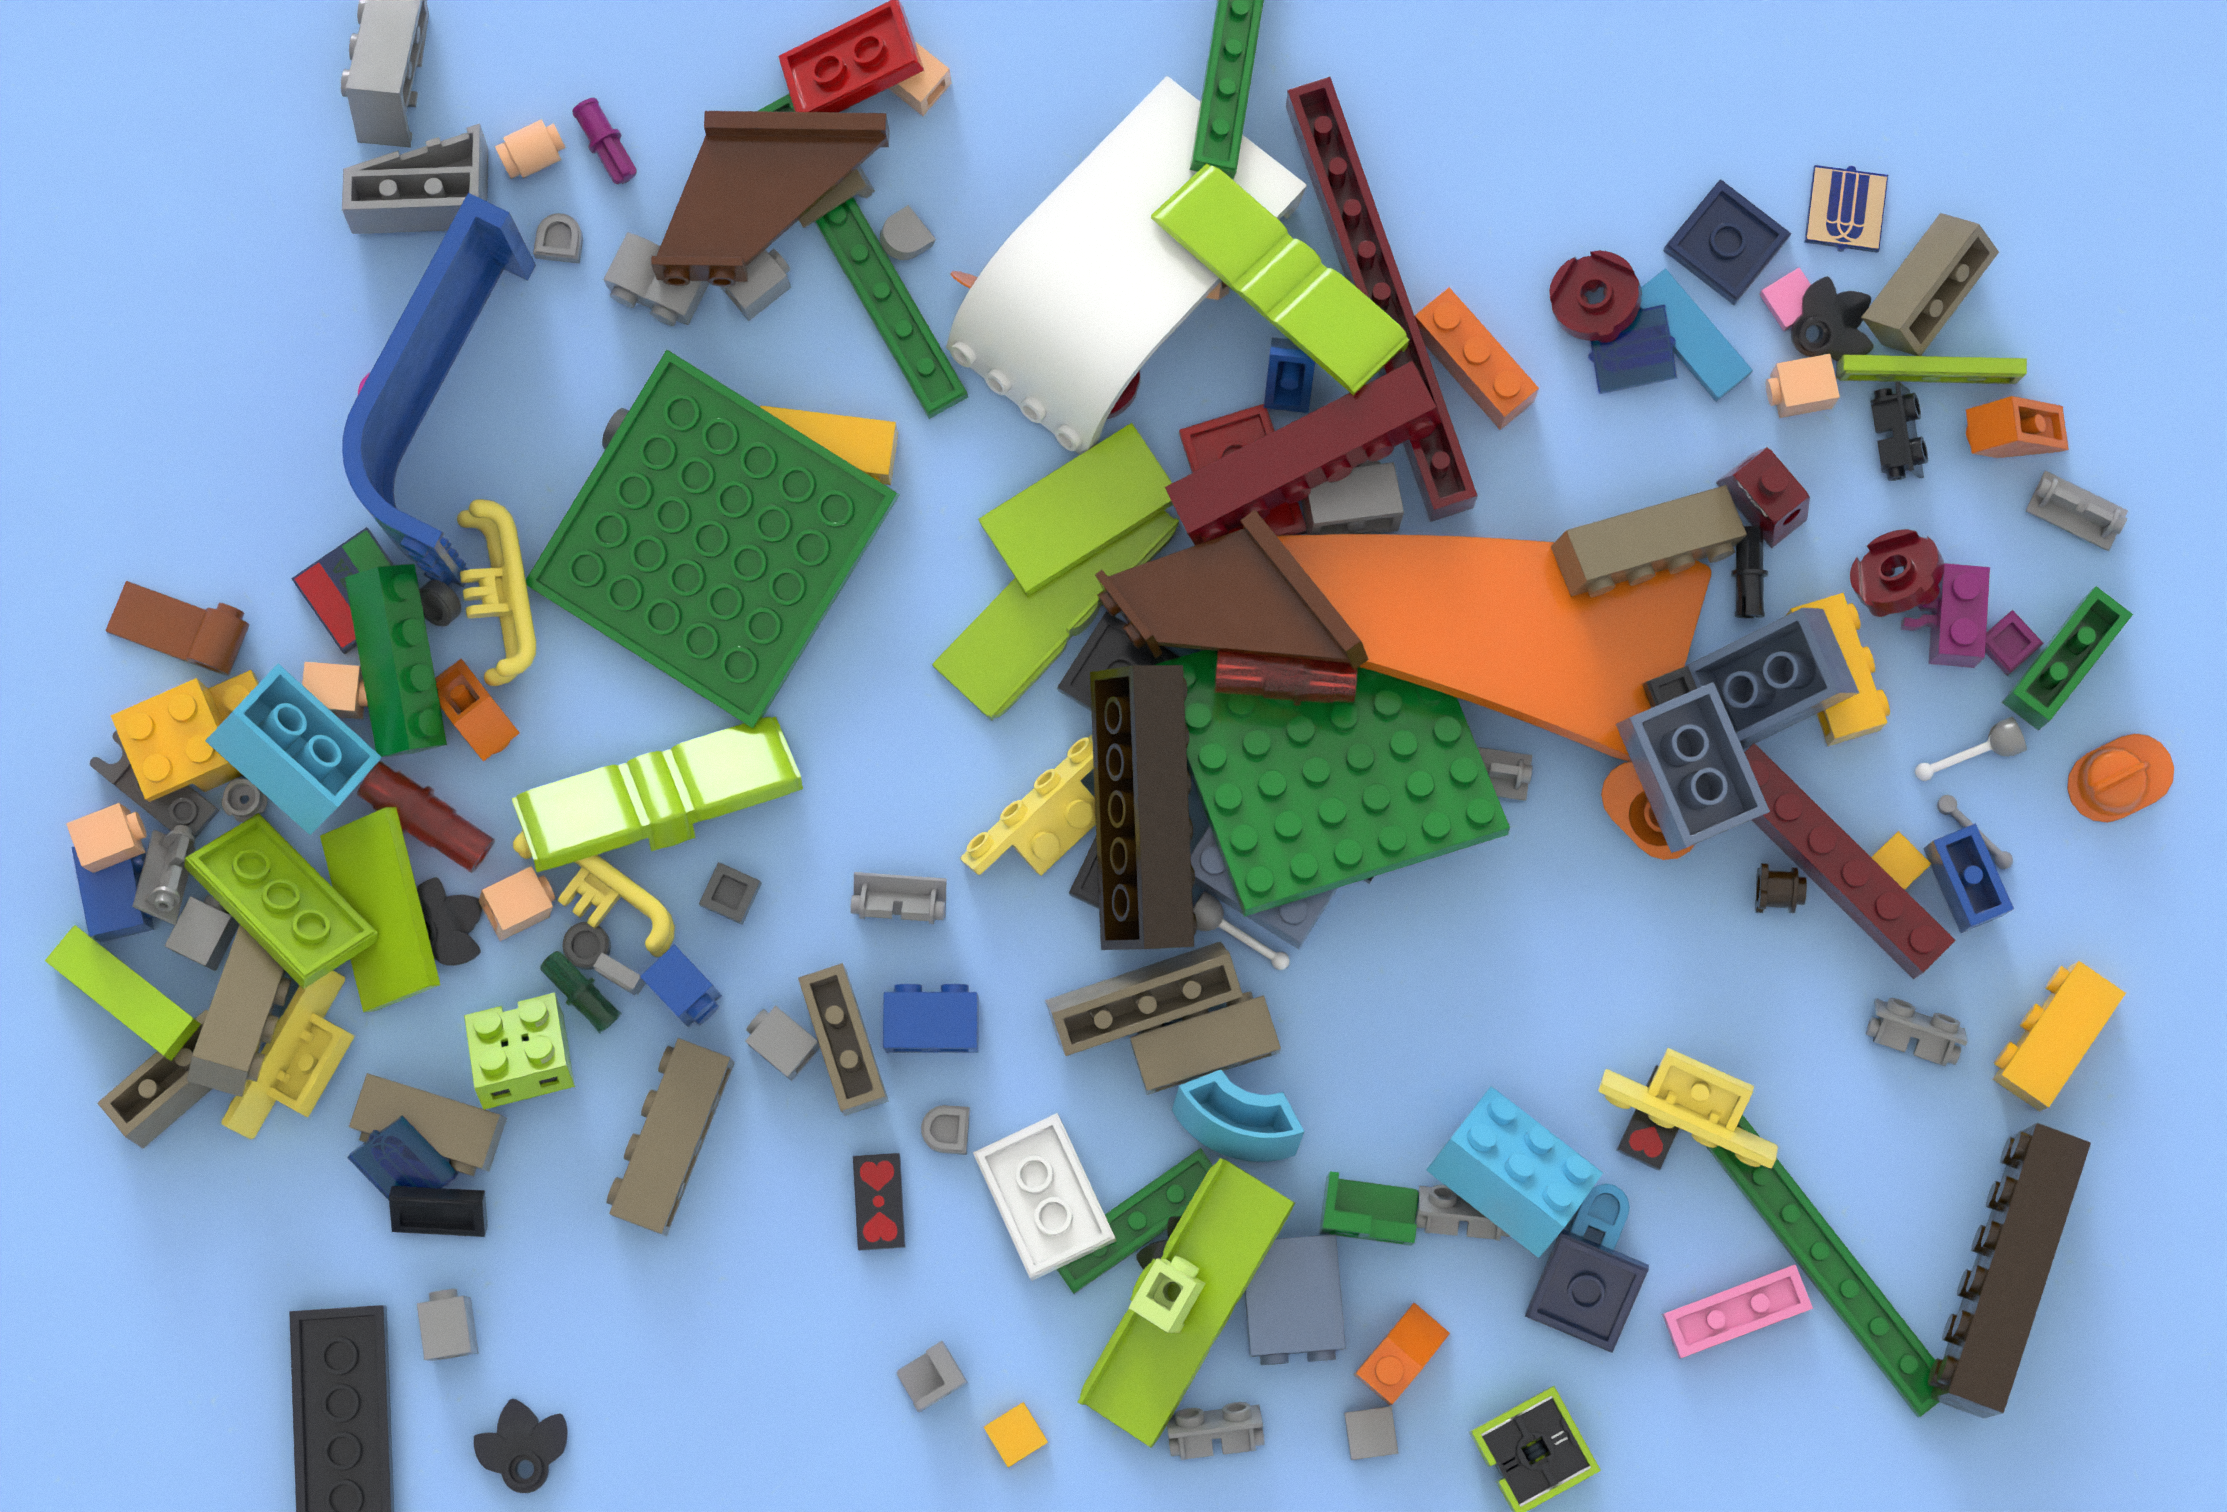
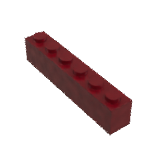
(1305, 454)
(1846, 871)

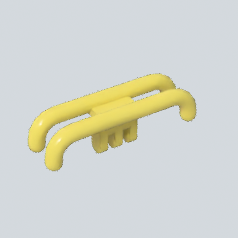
(500, 588)
(603, 886)

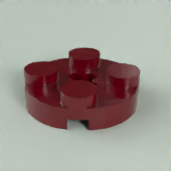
(1599, 320)
(1914, 586)

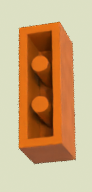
(1475, 358)

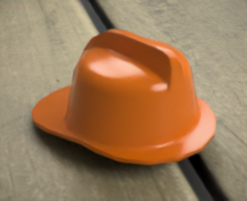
(2120, 778)
(1631, 811)

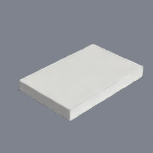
(1044, 1196)

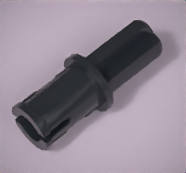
(1750, 574)

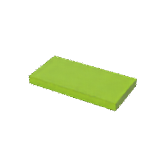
(1078, 509)
(375, 877)
(281, 900)

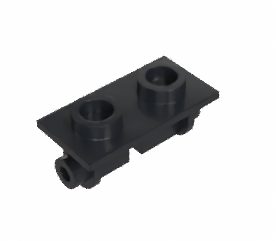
(1899, 414)

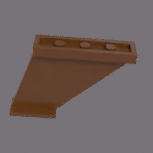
(755, 183)
(1231, 597)

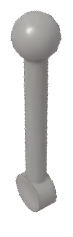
(1947, 805)

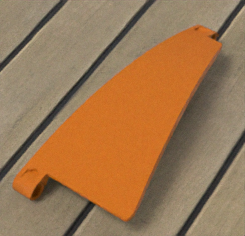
(1502, 629)

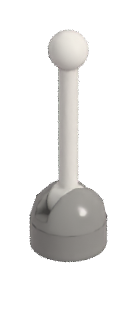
(2004, 739)
(1210, 916)

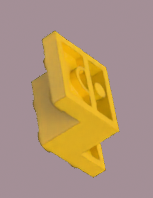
(169, 733)

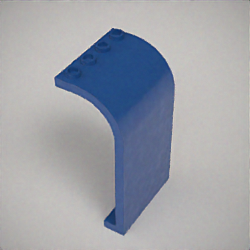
(414, 365)

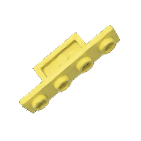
(1045, 820)
(297, 1059)
(1694, 1100)

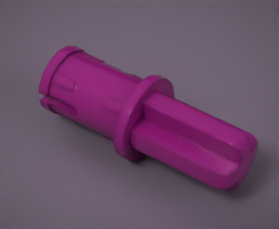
(604, 141)

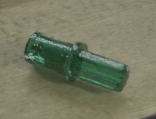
(580, 991)

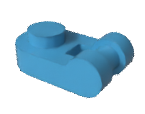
(1605, 1211)

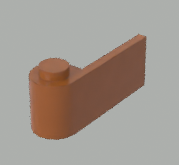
(179, 629)

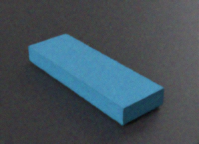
(1697, 339)

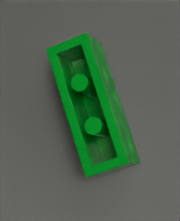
(2067, 658)

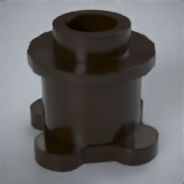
(1779, 889)

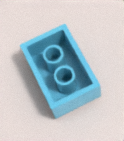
(293, 749)
(1515, 1172)

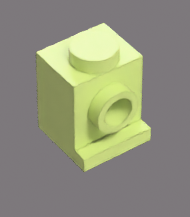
(1153, 1299)

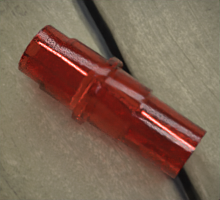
(1285, 678)
(426, 816)

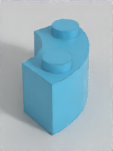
(1238, 1121)

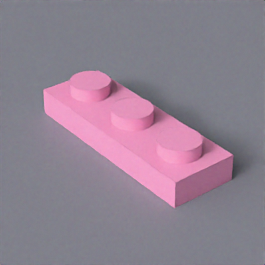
(1737, 1311)

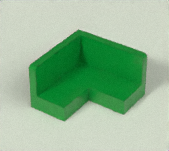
(1369, 1211)

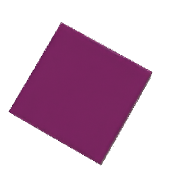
(2011, 642)

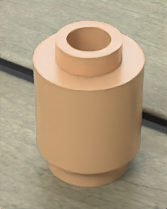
(530, 149)

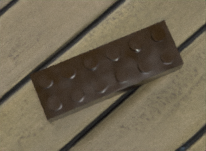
(1142, 807)
(2008, 1270)

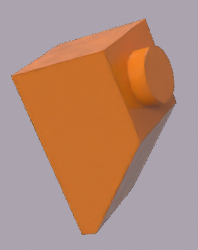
(2016, 428)
(474, 711)
(1402, 1354)

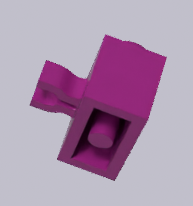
(1957, 617)

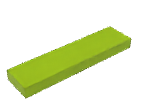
(1931, 369)
(123, 992)

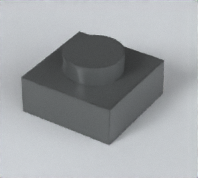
(730, 893)

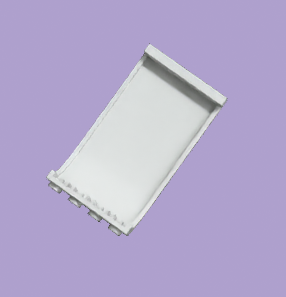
(1093, 279)

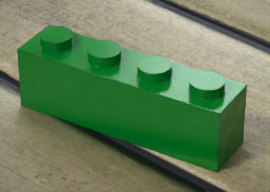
(395, 660)

